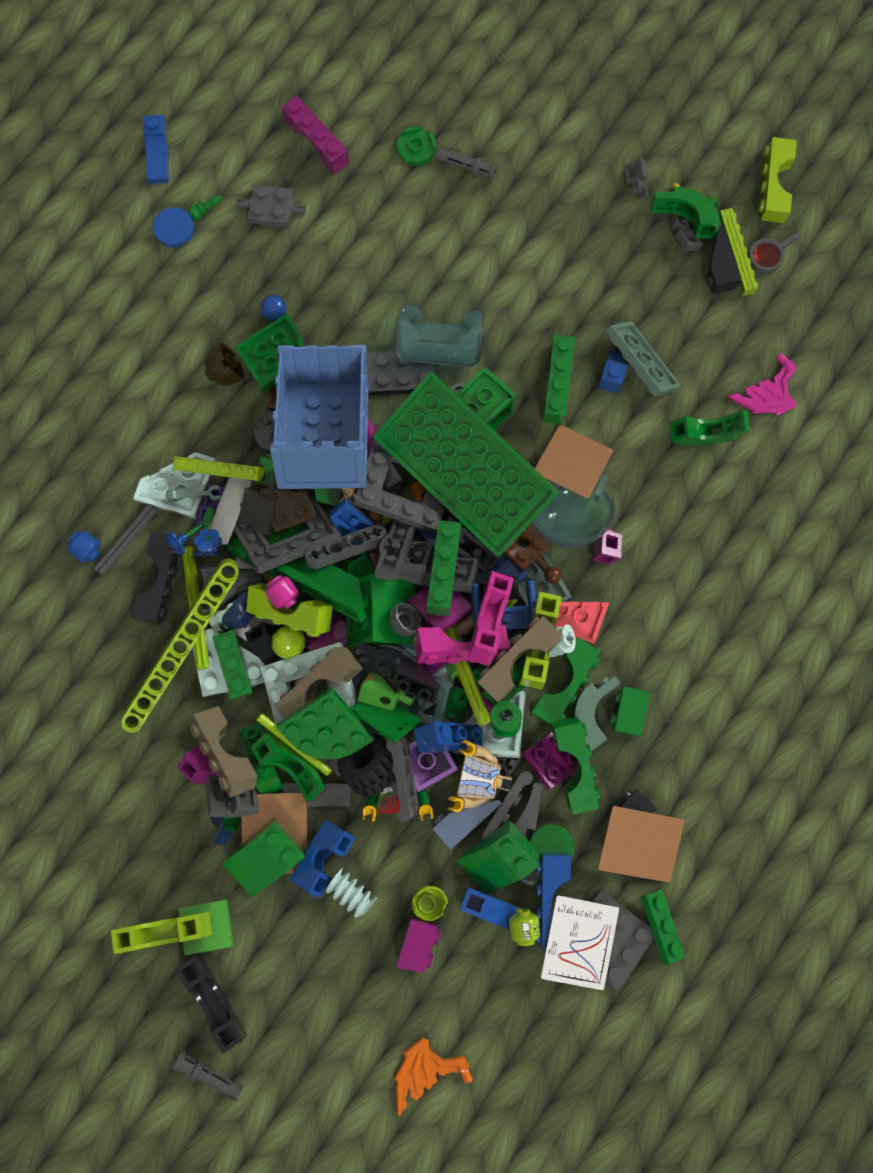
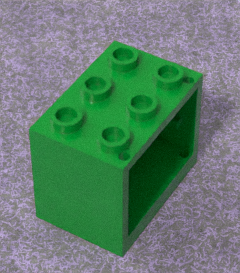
(488, 397)
(378, 600)

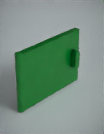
(389, 723)

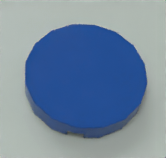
(173, 227)

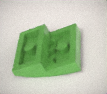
(220, 925)

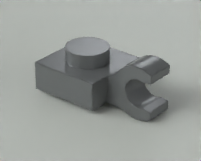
(635, 175)

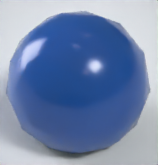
(273, 307)

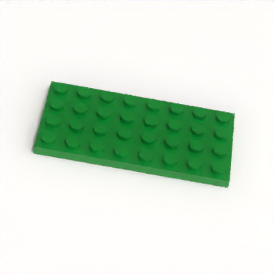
(465, 464)

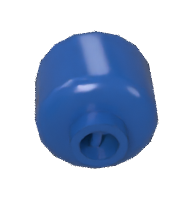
(83, 546)

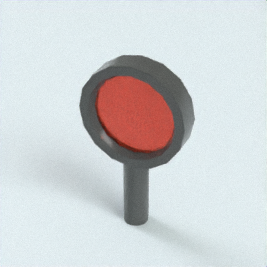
(768, 255)

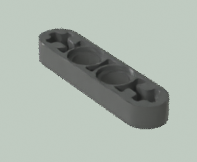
(373, 534)

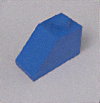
(613, 372)

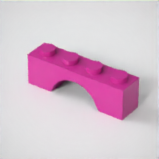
(486, 631)
(435, 646)

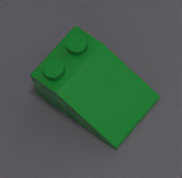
(264, 857)
(500, 858)

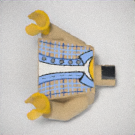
(478, 778)

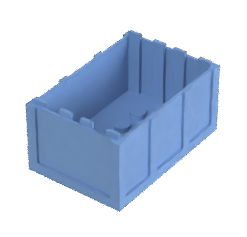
(321, 417)

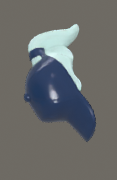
(233, 616)

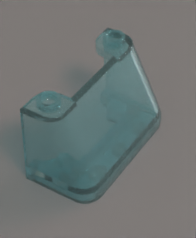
(437, 341)

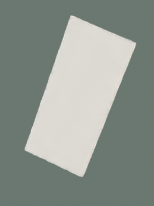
(229, 508)

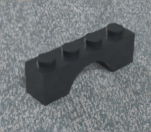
(151, 605)
(260, 636)
(203, 986)

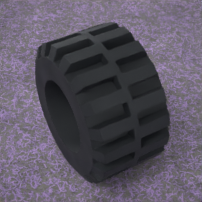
(368, 768)

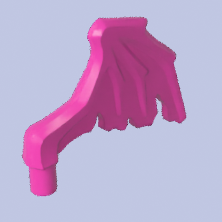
(770, 396)

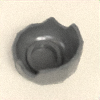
(404, 619)

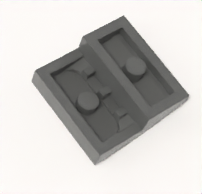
(222, 806)

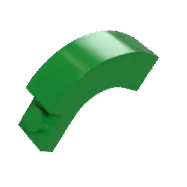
(690, 205)
(702, 432)
(273, 751)

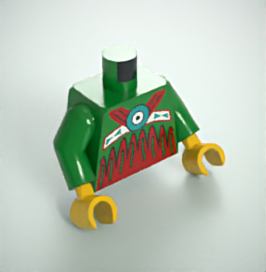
(388, 803)

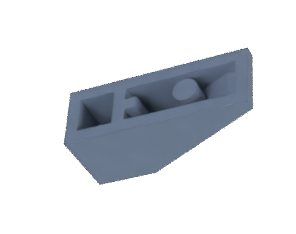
(459, 824)

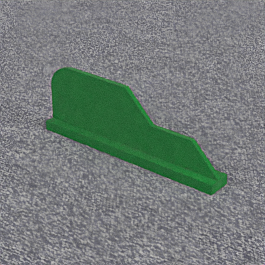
(323, 584)

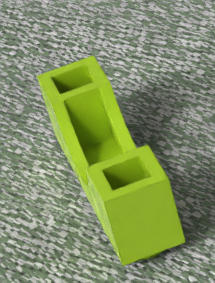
(776, 201)
(310, 616)
(536, 661)
(161, 932)

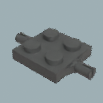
(271, 206)

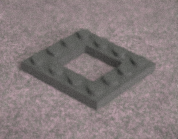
(390, 505)
(270, 556)

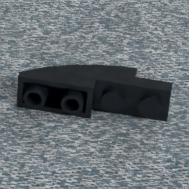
(404, 672)

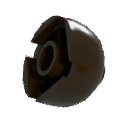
(222, 367)

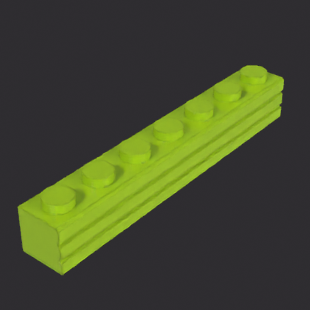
(747, 283)
(218, 469)

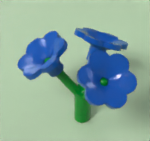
(207, 540)

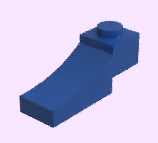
(156, 148)

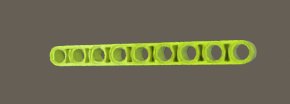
(175, 655)

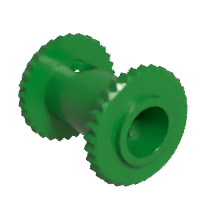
(506, 709)

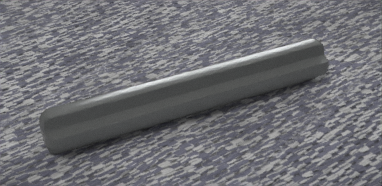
(125, 539)

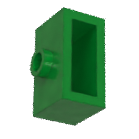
(630, 711)

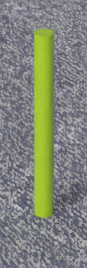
(272, 727)

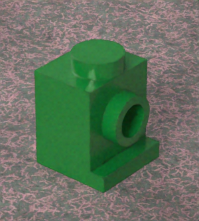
(455, 705)

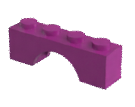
(327, 146)

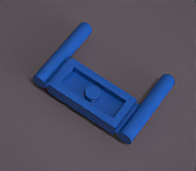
(513, 617)

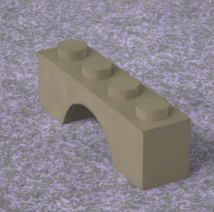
(337, 667)
(499, 679)
(234, 773)

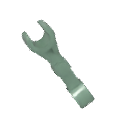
(174, 496)

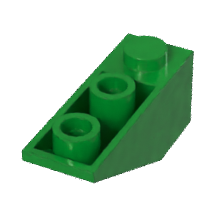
(268, 776)

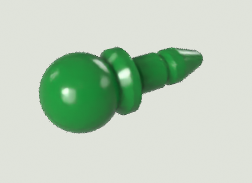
(198, 210)

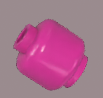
(282, 592)

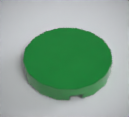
(416, 146)
(552, 840)

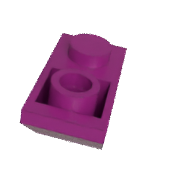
(195, 766)

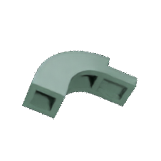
(585, 709)

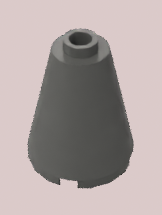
(245, 579)

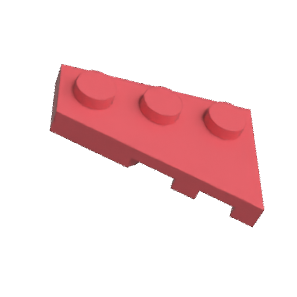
(583, 618)

